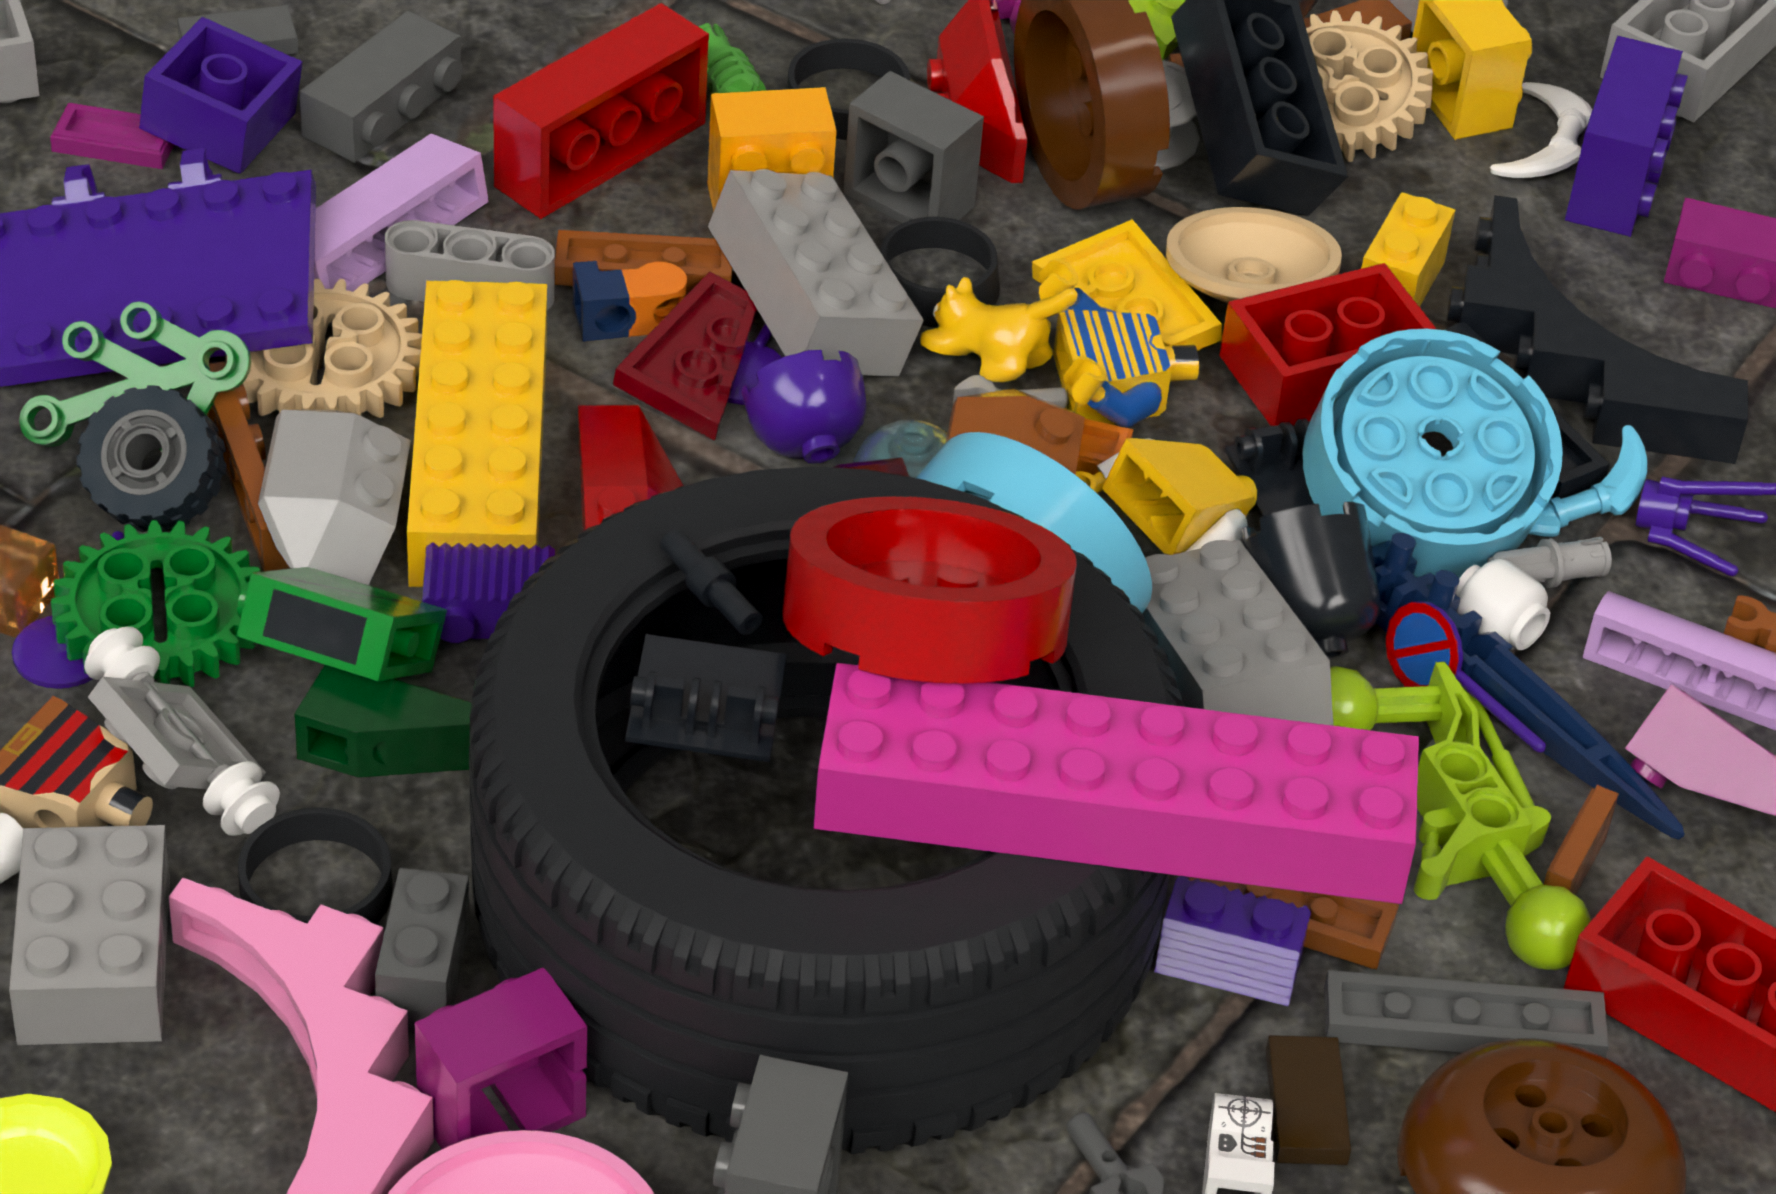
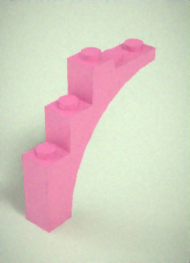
(353, 1042)

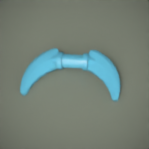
(1612, 495)

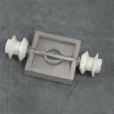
(176, 732)

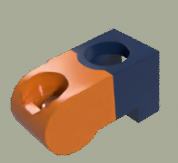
(625, 300)

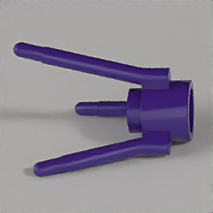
(1668, 507)

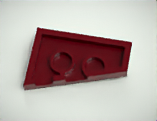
(692, 355)

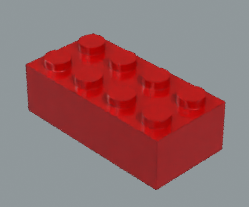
(600, 110)
(1686, 975)

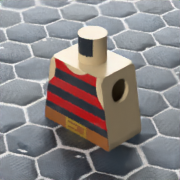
(69, 773)

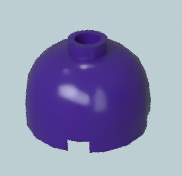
(807, 405)

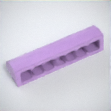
(424, 183)
(1686, 654)

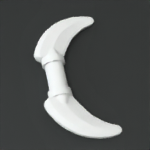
(1563, 149)

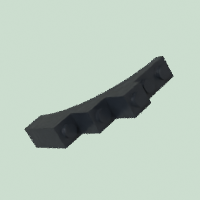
(1580, 361)

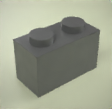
(424, 942)

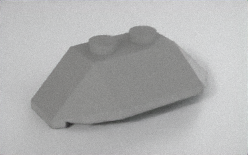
(333, 490)

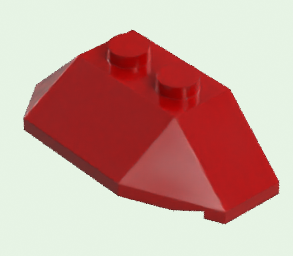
(977, 74)

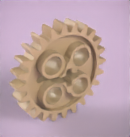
(1370, 81)
(366, 360)

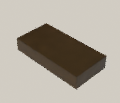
(1308, 1100)

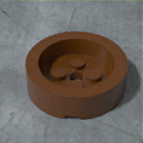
(1091, 98)

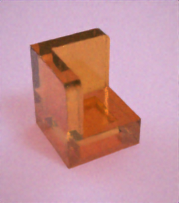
(26, 579)

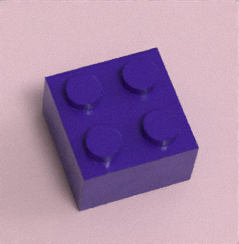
(220, 94)

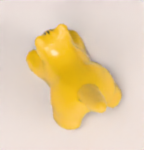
(1002, 335)

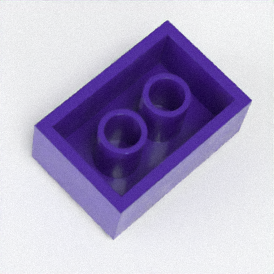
(1627, 136)

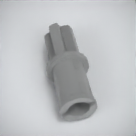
(1561, 561)

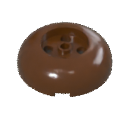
(1565, 1109)

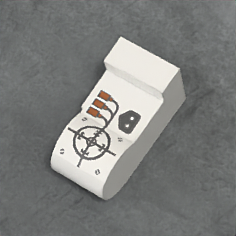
(1239, 1145)

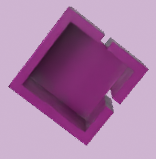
(517, 1041)

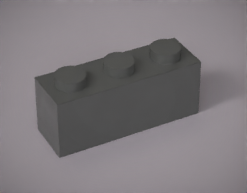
(380, 86)

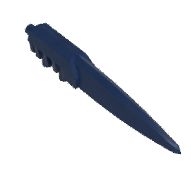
(1516, 687)

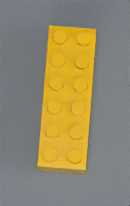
(478, 418)

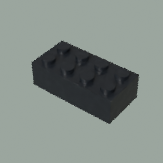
(1260, 102)

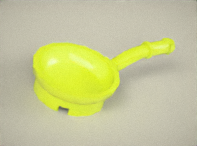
(51, 1147)

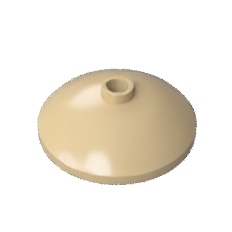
(1249, 251)

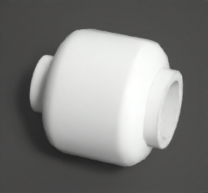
(1506, 600)

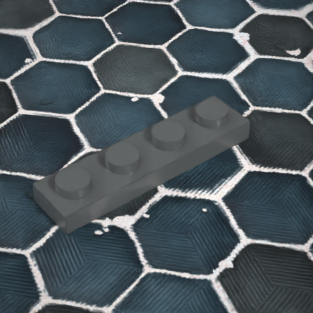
(1457, 1013)

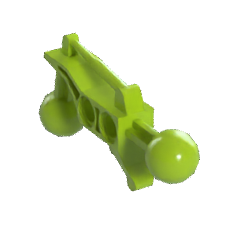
(1471, 809)

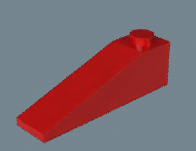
(619, 461)

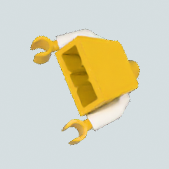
(1175, 493)

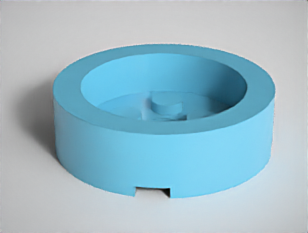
(1372, 452)
(1047, 495)

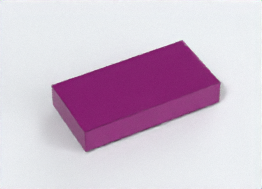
(108, 136)

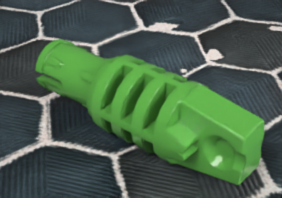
(728, 66)

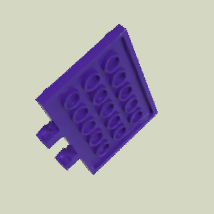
(196, 251)

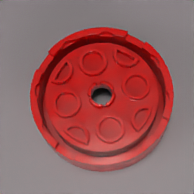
(929, 588)

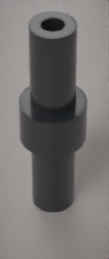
(711, 582)

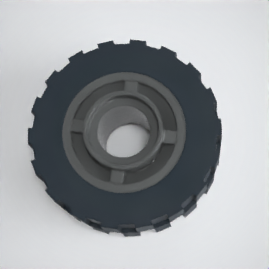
(129, 430)

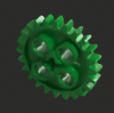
(115, 591)

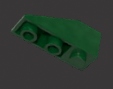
(380, 727)

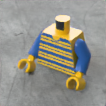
(1112, 359)

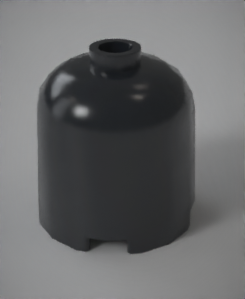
(1321, 570)

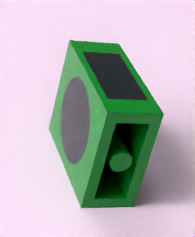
(340, 623)

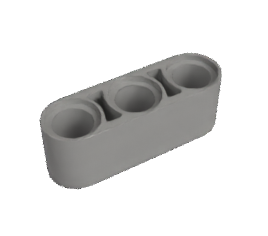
(450, 252)

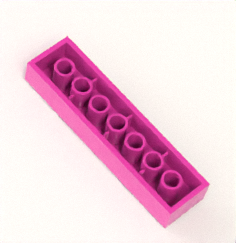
(1120, 784)

